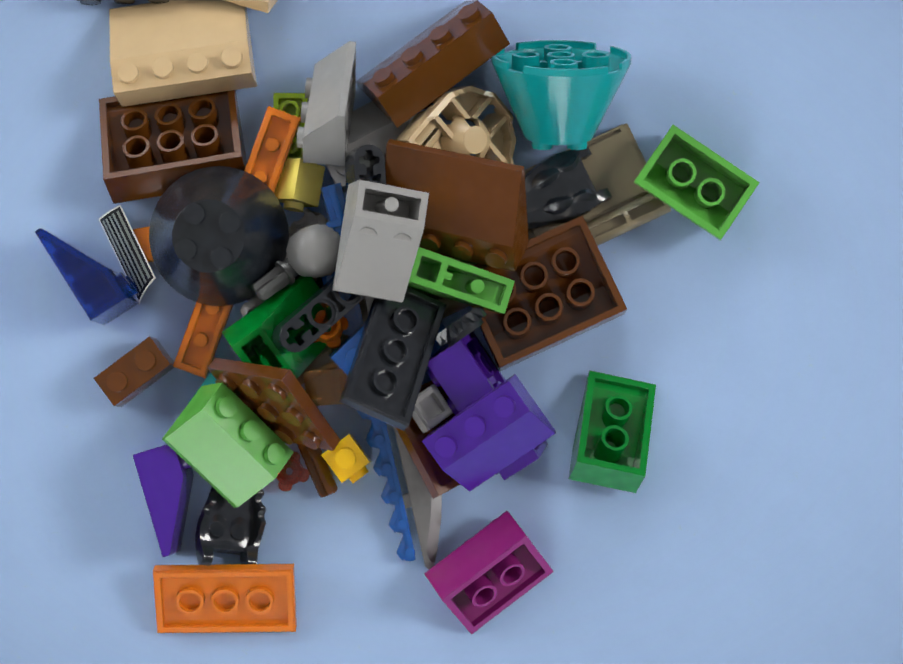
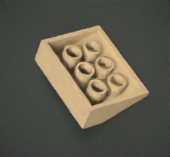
(179, 50)

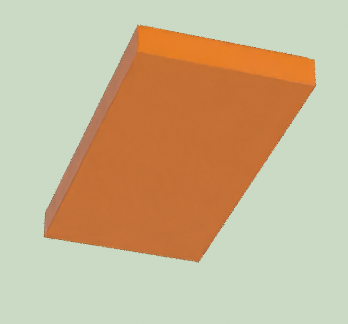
(225, 598)

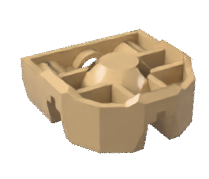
(488, 139)

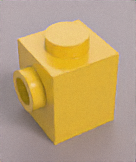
(347, 460)

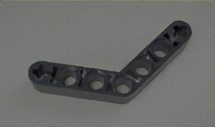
(330, 300)

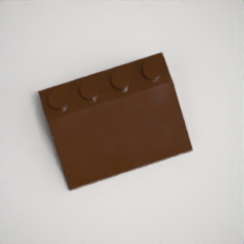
(434, 61)
(163, 140)
(472, 205)
(556, 295)

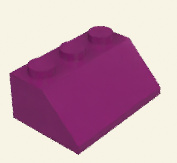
(488, 572)

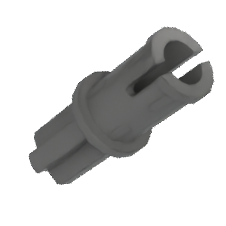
(274, 280)

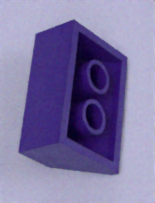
(489, 434)

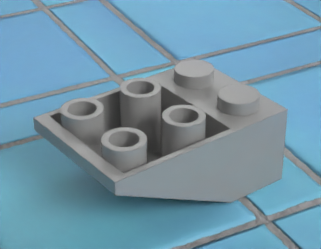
(379, 240)

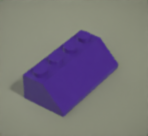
(467, 375)

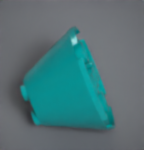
(560, 88)

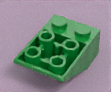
(253, 333)

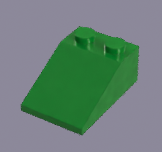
(613, 432)

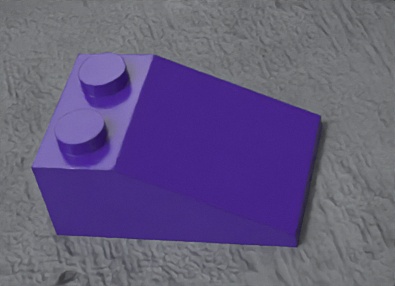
(167, 491)

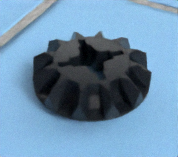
(461, 327)

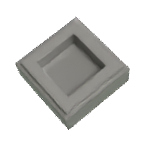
(430, 408)

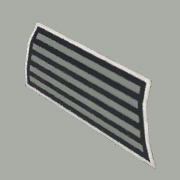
(127, 249)

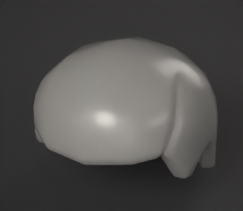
(314, 250)

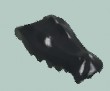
(561, 190)
(230, 529)

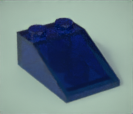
(97, 287)

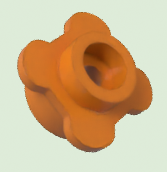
(331, 338)

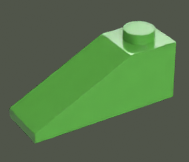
(460, 281)

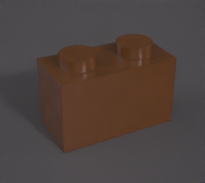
(134, 372)

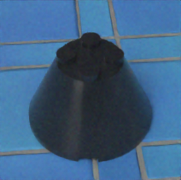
(217, 234)

